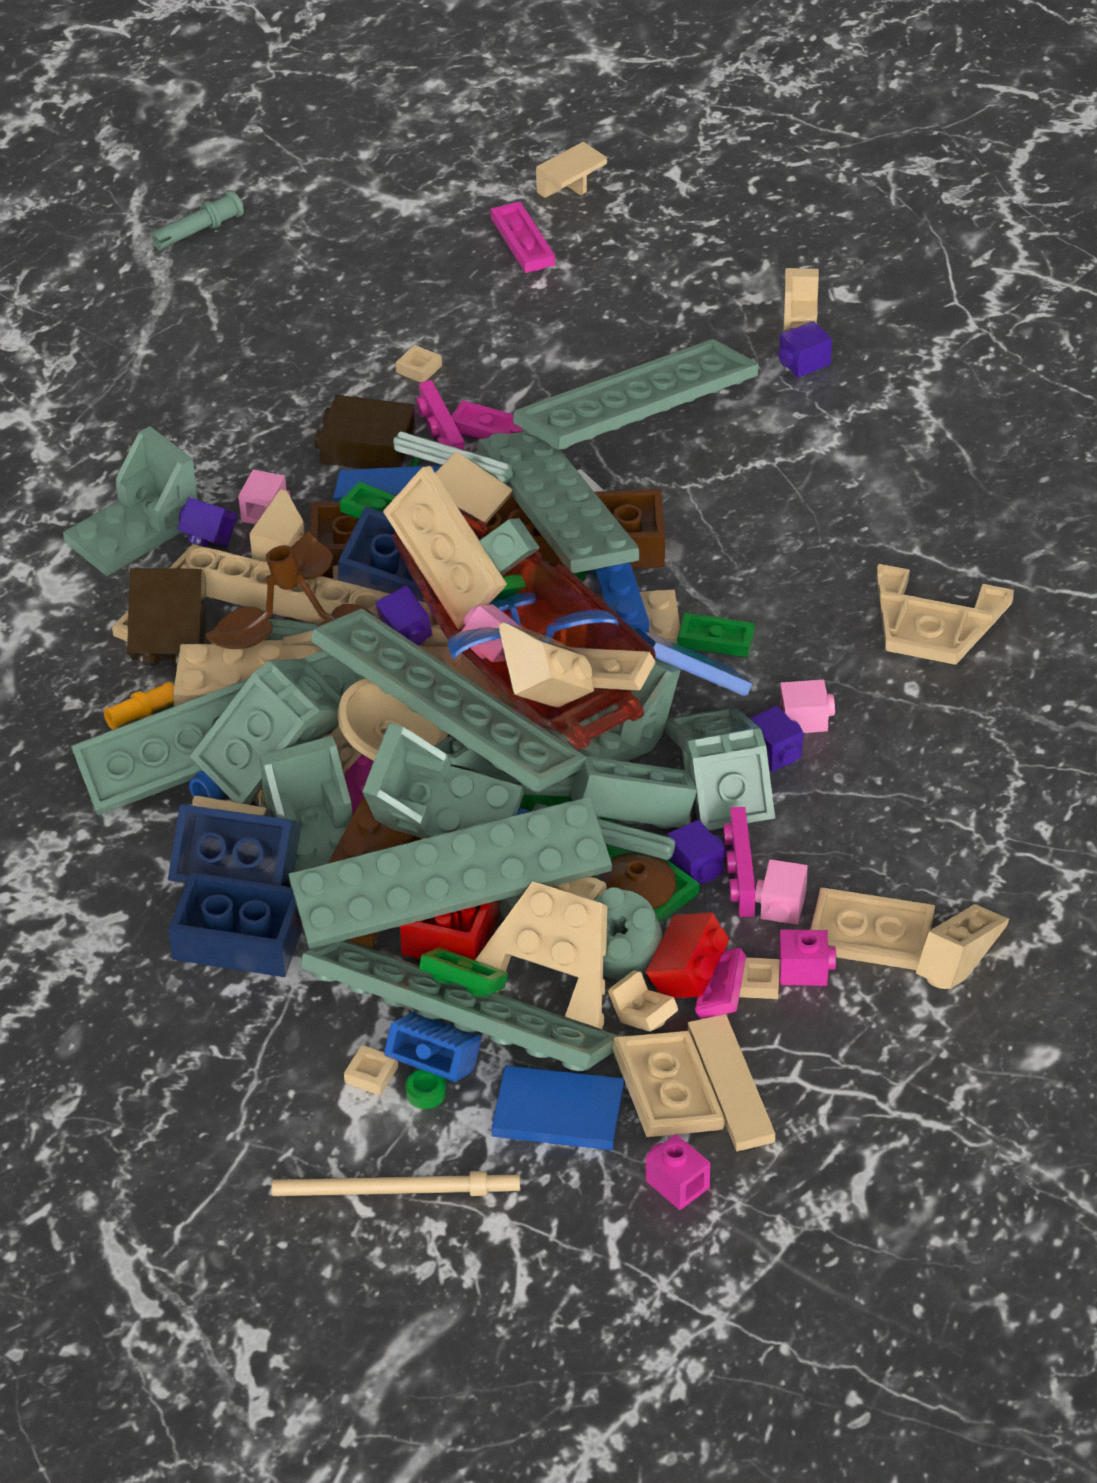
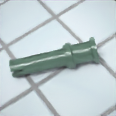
(209, 215)

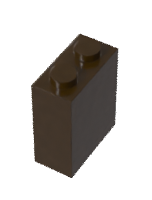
(362, 432)
(164, 613)

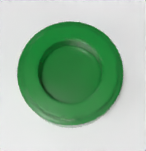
(425, 1089)

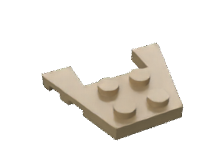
(934, 627)
(560, 934)

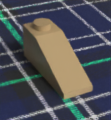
(959, 945)

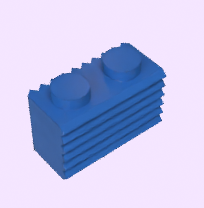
(433, 1046)

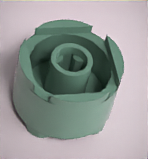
(631, 933)

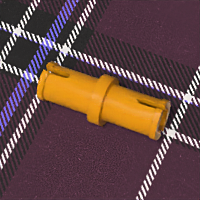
(139, 705)

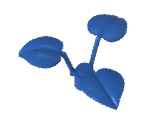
(462, 641)

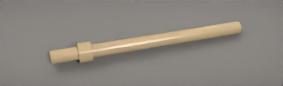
(477, 1184)

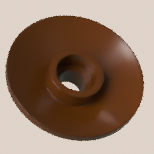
(642, 875)

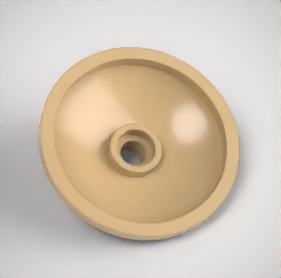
(366, 713)

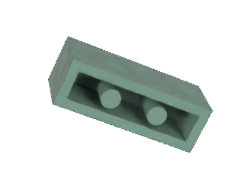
(636, 792)

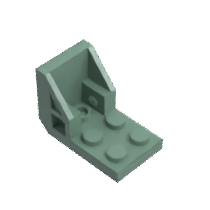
(150, 496)
(274, 710)
(639, 736)
(726, 763)
(309, 788)
(424, 796)

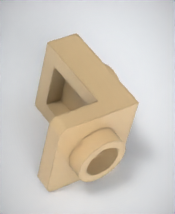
(640, 1006)

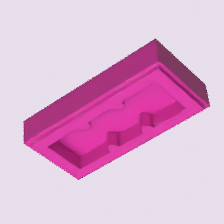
(724, 986)

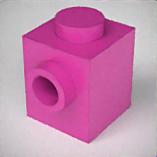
(805, 957)
(677, 1171)

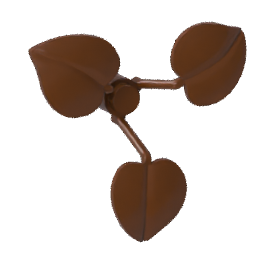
(288, 568)

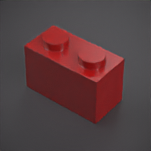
(687, 955)

